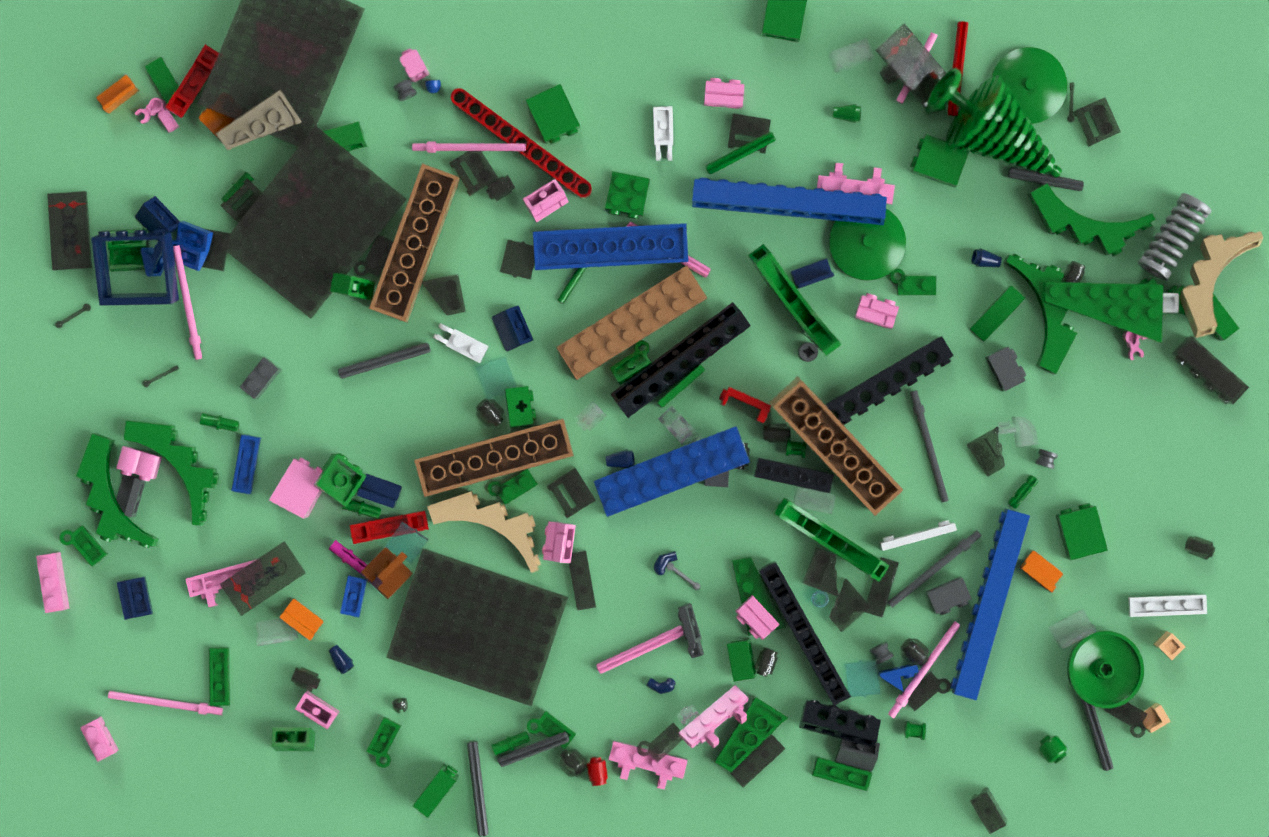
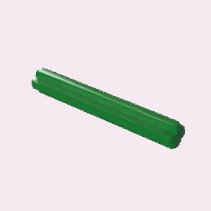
(740, 153)

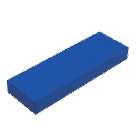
(246, 464)

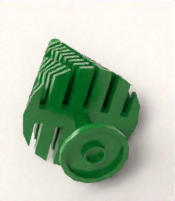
(992, 124)

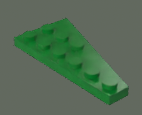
(1123, 306)

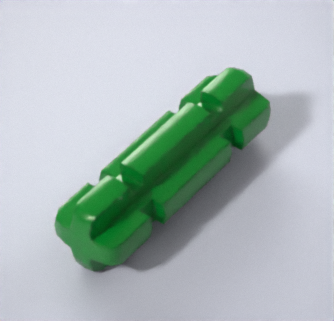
(1023, 491)

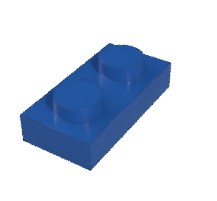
(353, 596)

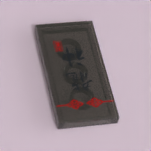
(911, 63)
(69, 230)
(263, 578)

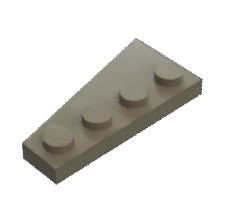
(263, 119)

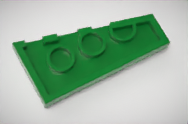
(751, 583)
(760, 723)

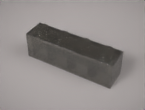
(1209, 370)

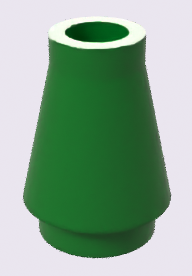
(848, 113)

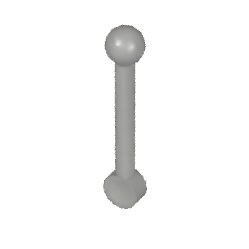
(670, 566)

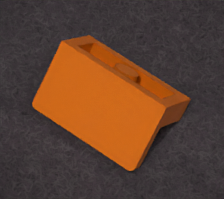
(117, 94)
(1041, 571)
(301, 619)

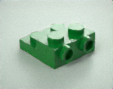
(627, 195)
(340, 479)

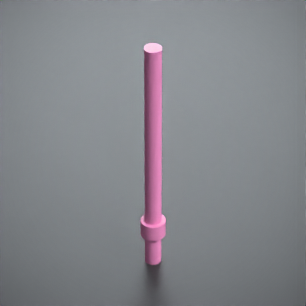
(432, 147)
(194, 338)
(902, 699)
(202, 708)

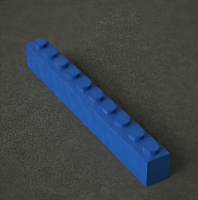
(789, 201)
(990, 604)

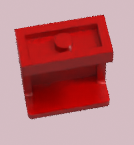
(763, 407)

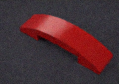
(192, 82)
(387, 526)

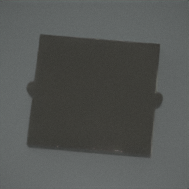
(518, 259)

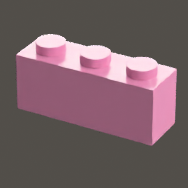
(52, 582)

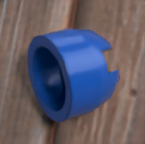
(433, 86)

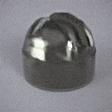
(400, 704)

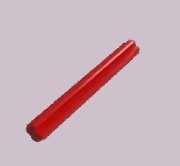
(958, 61)

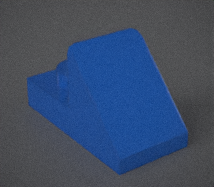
(153, 259)
(893, 675)

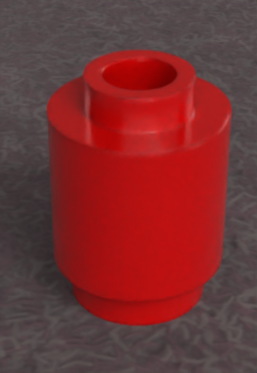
(597, 771)

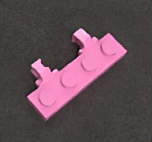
(837, 181)
(209, 583)
(703, 726)
(629, 758)

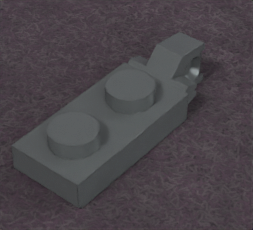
(691, 630)

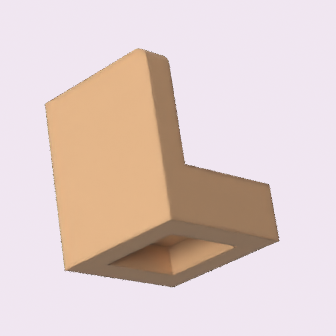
(1169, 645)
(1155, 718)

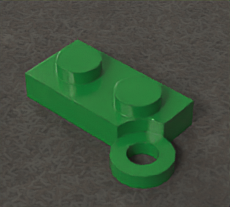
(914, 284)
(632, 364)
(514, 487)
(85, 544)
(550, 726)
(383, 740)

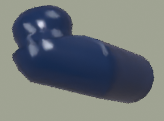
(662, 561)
(663, 687)

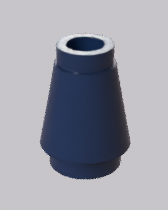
(983, 258)
(621, 459)
(341, 660)

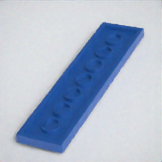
(610, 246)
(672, 471)

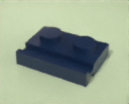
(134, 598)

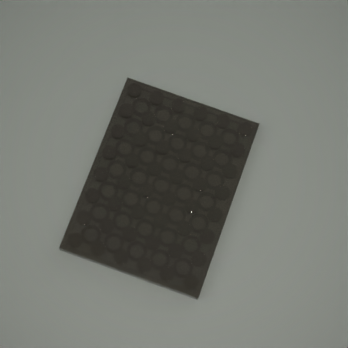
(282, 48)
(313, 221)
(477, 627)

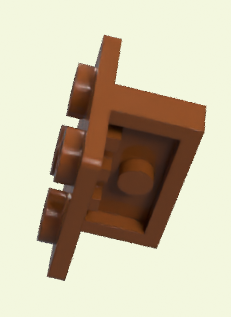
(387, 572)

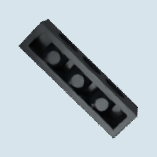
(793, 475)
(830, 727)

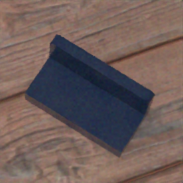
(156, 215)
(812, 274)
(512, 328)
(380, 491)

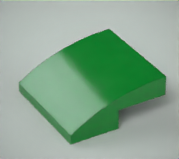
(126, 254)

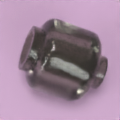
(489, 412)
(914, 652)
(572, 762)

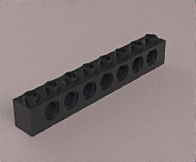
(937, 346)
(680, 360)
(804, 633)

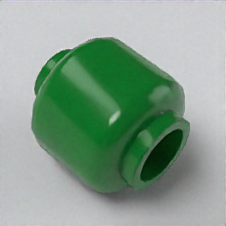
(1052, 749)

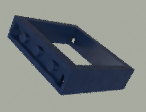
(102, 269)

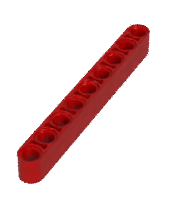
(516, 135)

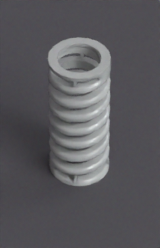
(1148, 262)

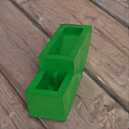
(997, 313)

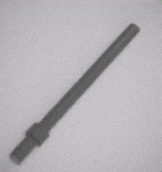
(919, 410)
(963, 545)

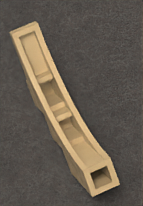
(1217, 254)
(514, 529)

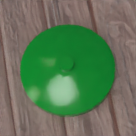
(1034, 81)
(867, 249)
(1105, 669)

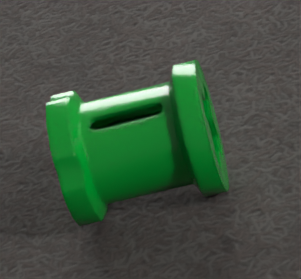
(795, 448)
(915, 730)

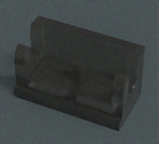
(989, 810)

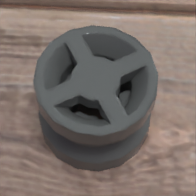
(405, 90)
(806, 354)
(1046, 458)
(881, 653)

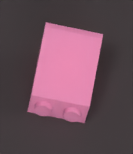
(297, 488)

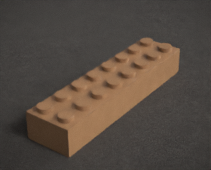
(414, 243)
(631, 322)
(836, 446)
(494, 457)

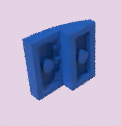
(193, 244)

